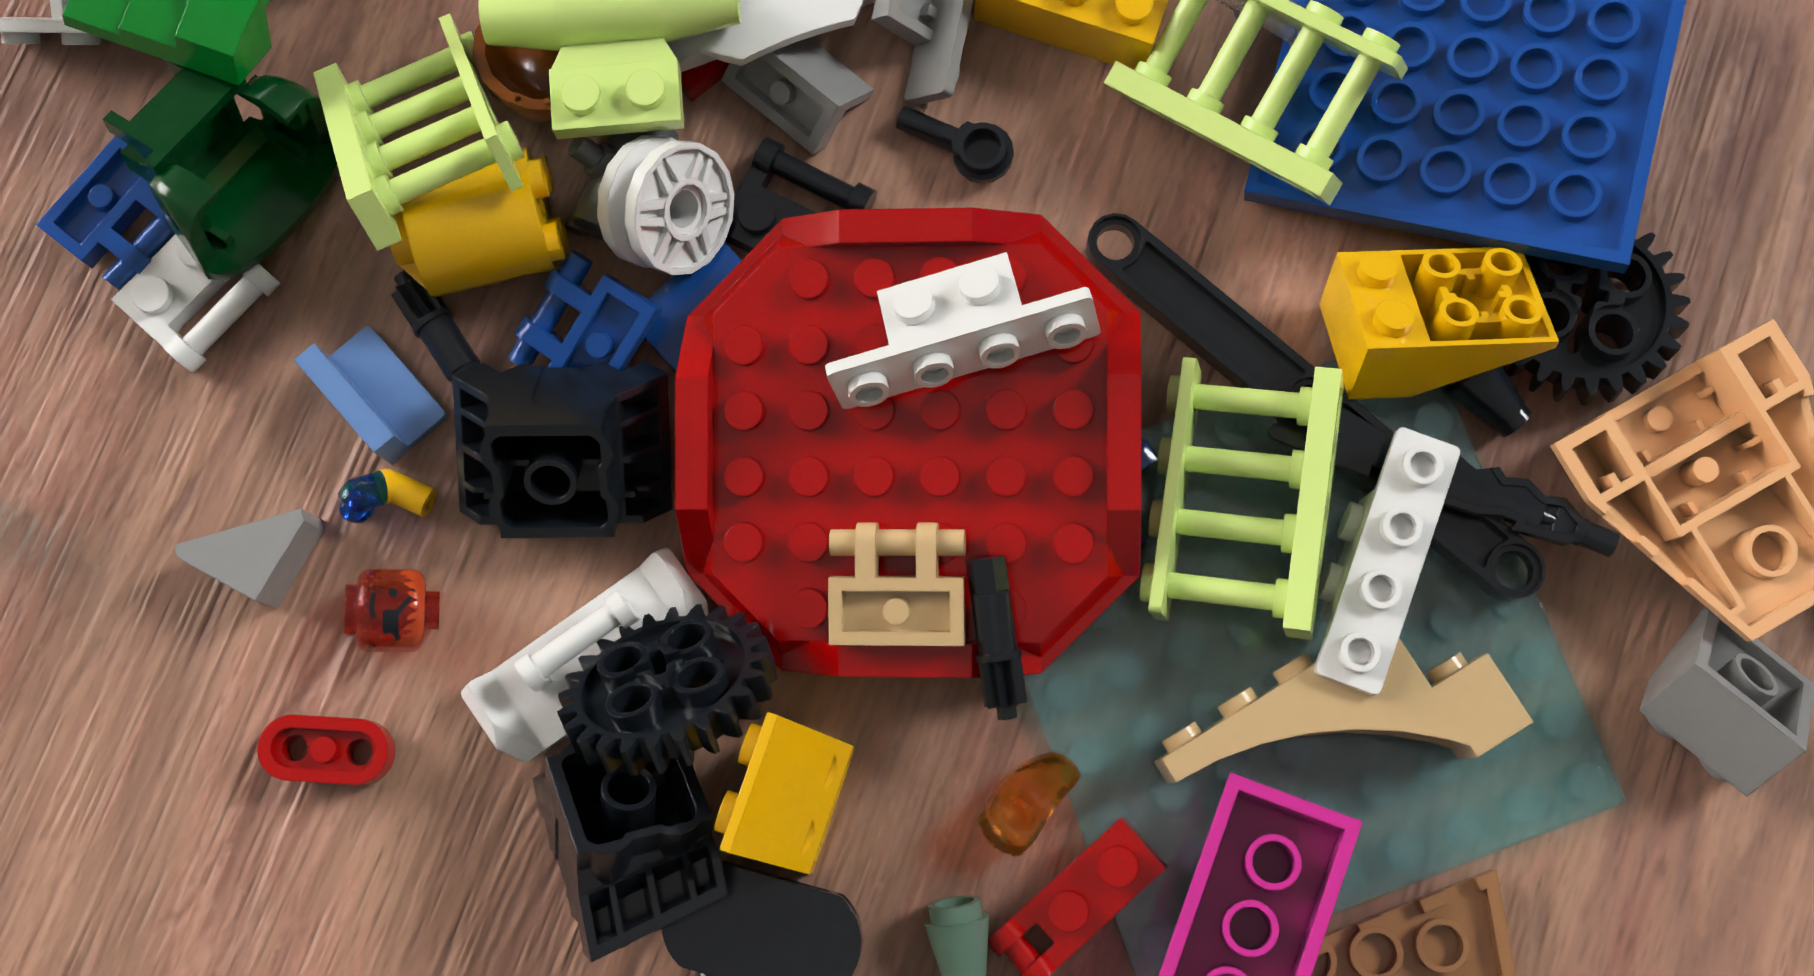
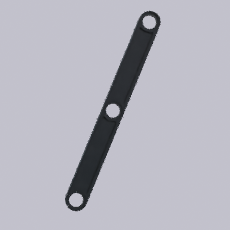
(1260, 360)

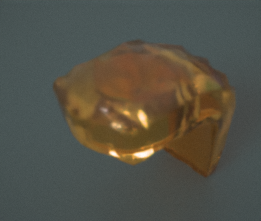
(1026, 801)

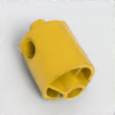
(481, 230)

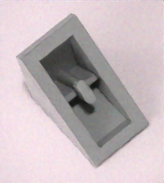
(258, 556)

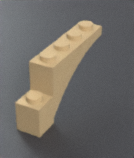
(1461, 709)

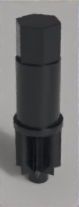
(434, 325)
(996, 636)

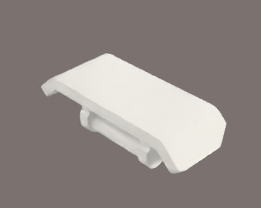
(520, 696)

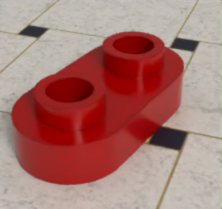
(329, 749)

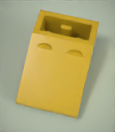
(1430, 317)
(784, 795)

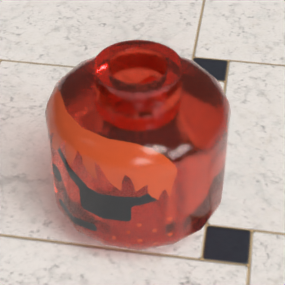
(390, 610)

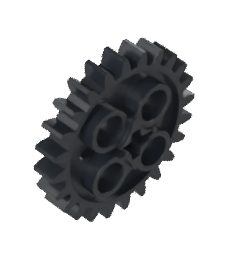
(1638, 321)
(667, 689)

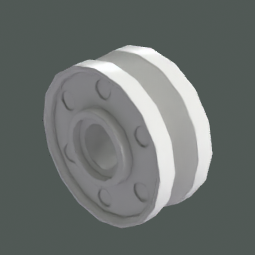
(665, 204)

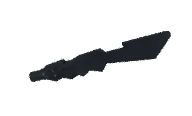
(1471, 490)

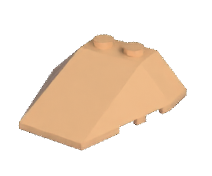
(1714, 478)

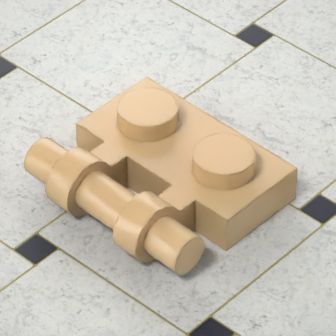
(897, 608)

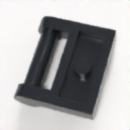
(760, 209)

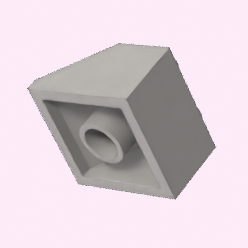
(1730, 704)

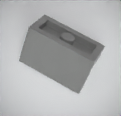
(799, 91)

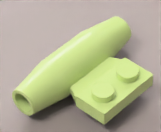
(611, 58)

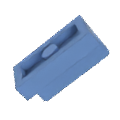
(374, 393)

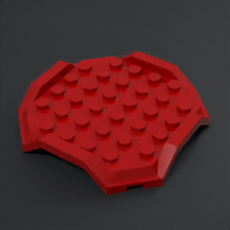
(1017, 455)

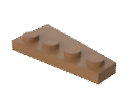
(1438, 934)

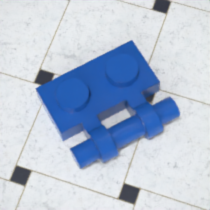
(98, 212)
(607, 330)

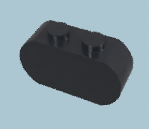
(768, 930)

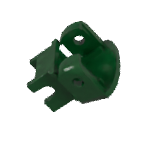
(228, 182)

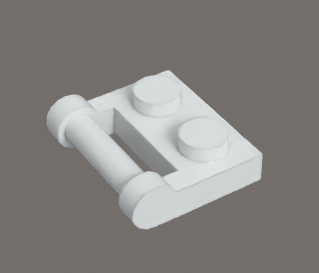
(175, 290)

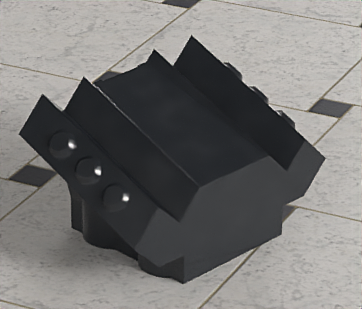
(562, 448)
(628, 846)

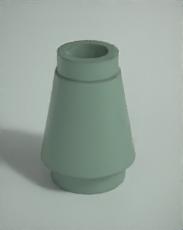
(959, 935)

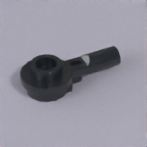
(979, 149)

